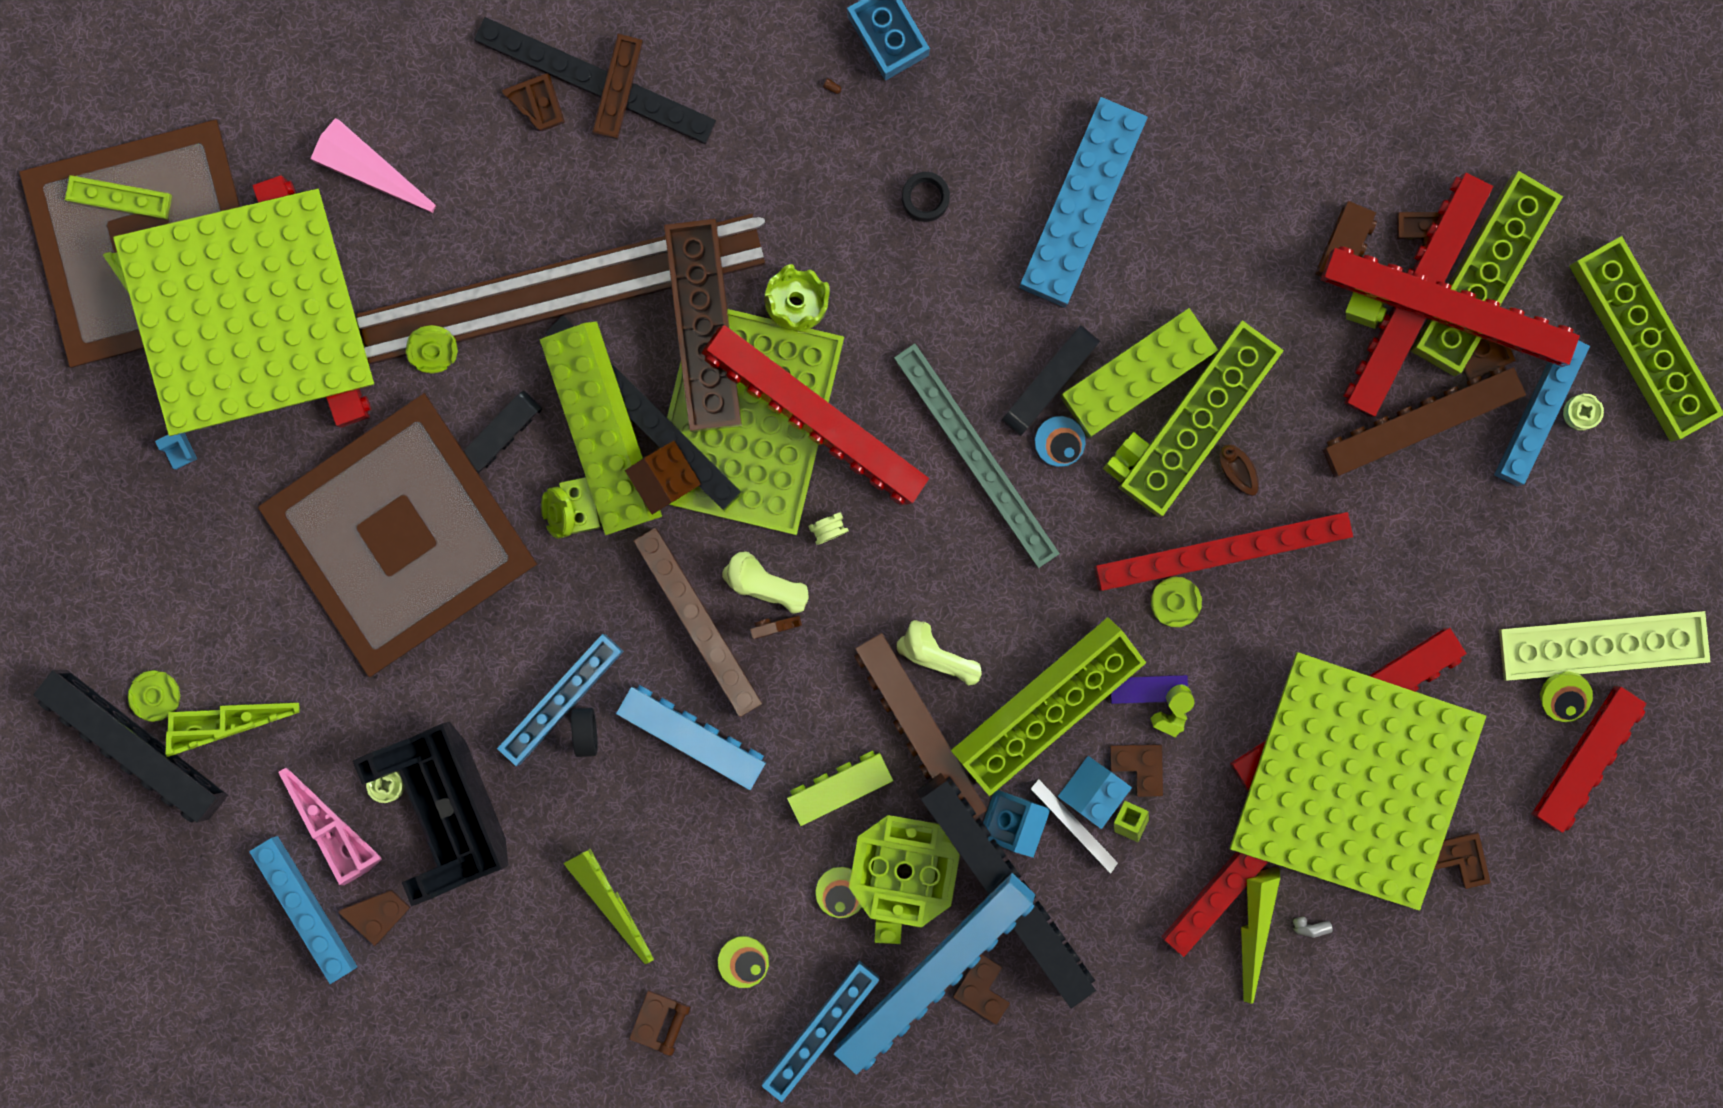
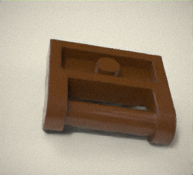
(651, 1021)

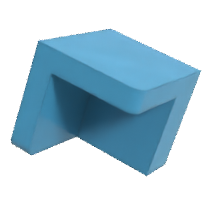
(177, 449)

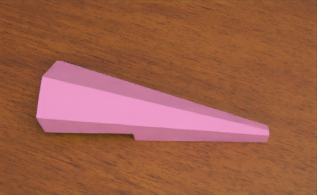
(349, 155)
(342, 847)

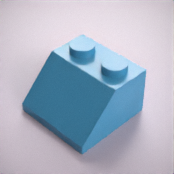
(1094, 792)
(1015, 822)

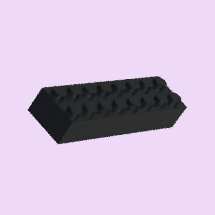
(129, 745)

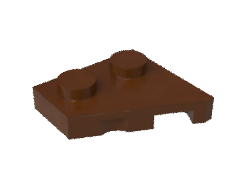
(537, 101)
(766, 628)
(376, 915)

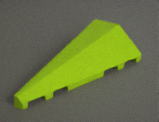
(199, 728)
(593, 880)
(1261, 901)

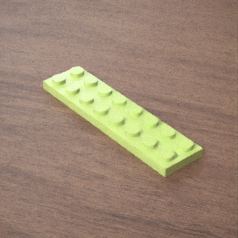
(1604, 645)

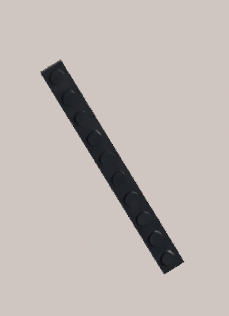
(592, 79)
(663, 431)

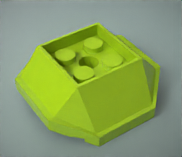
(932, 864)

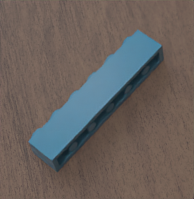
(1539, 418)
(560, 700)
(690, 737)
(303, 909)
(820, 1031)

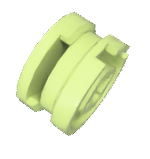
(1583, 412)
(828, 528)
(386, 788)

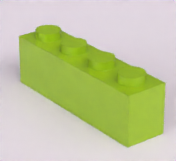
(839, 789)

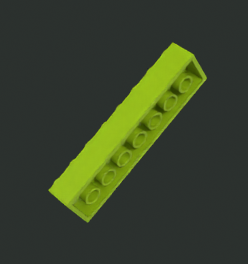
(1491, 265)
(1646, 339)
(1201, 419)
(597, 423)
(1049, 706)

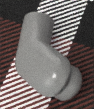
(1311, 930)

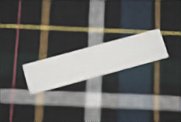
(1074, 826)

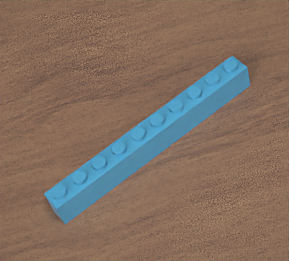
(935, 973)

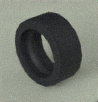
(936, 180)
(584, 732)

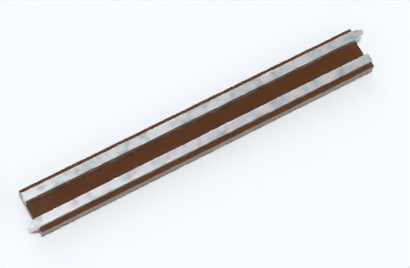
(548, 291)

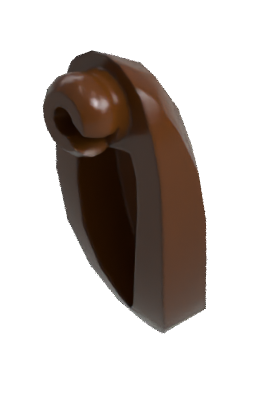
(1239, 469)

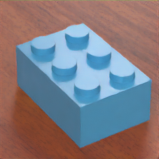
(888, 34)

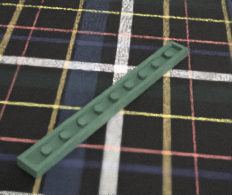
(976, 455)

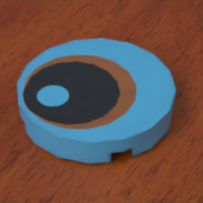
(1060, 441)

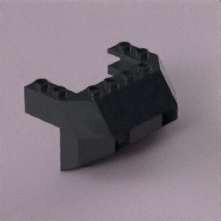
(449, 807)

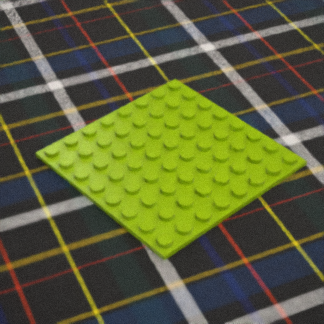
(243, 311)
(1357, 781)

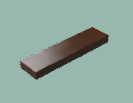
(617, 86)

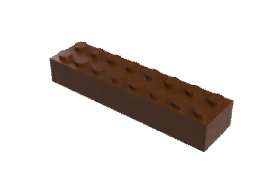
(699, 312)

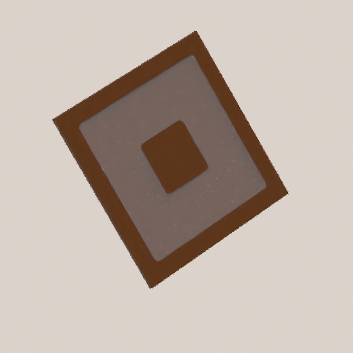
(72, 237)
(397, 535)

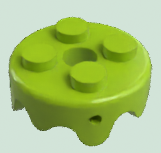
(798, 284)

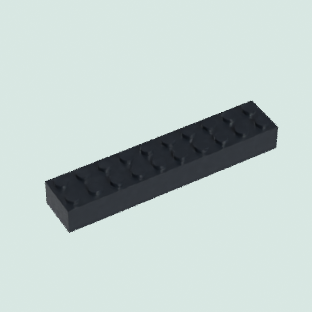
(987, 864)

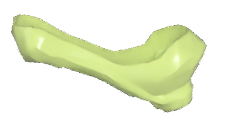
(749, 578)
(922, 649)

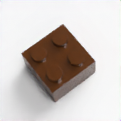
(662, 477)

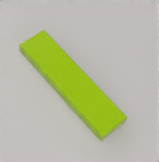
(118, 197)

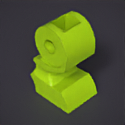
(1126, 457)
(1180, 702)

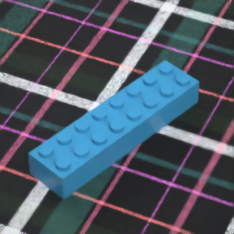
(1083, 202)

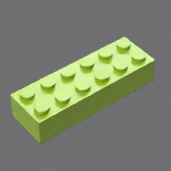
(1138, 373)

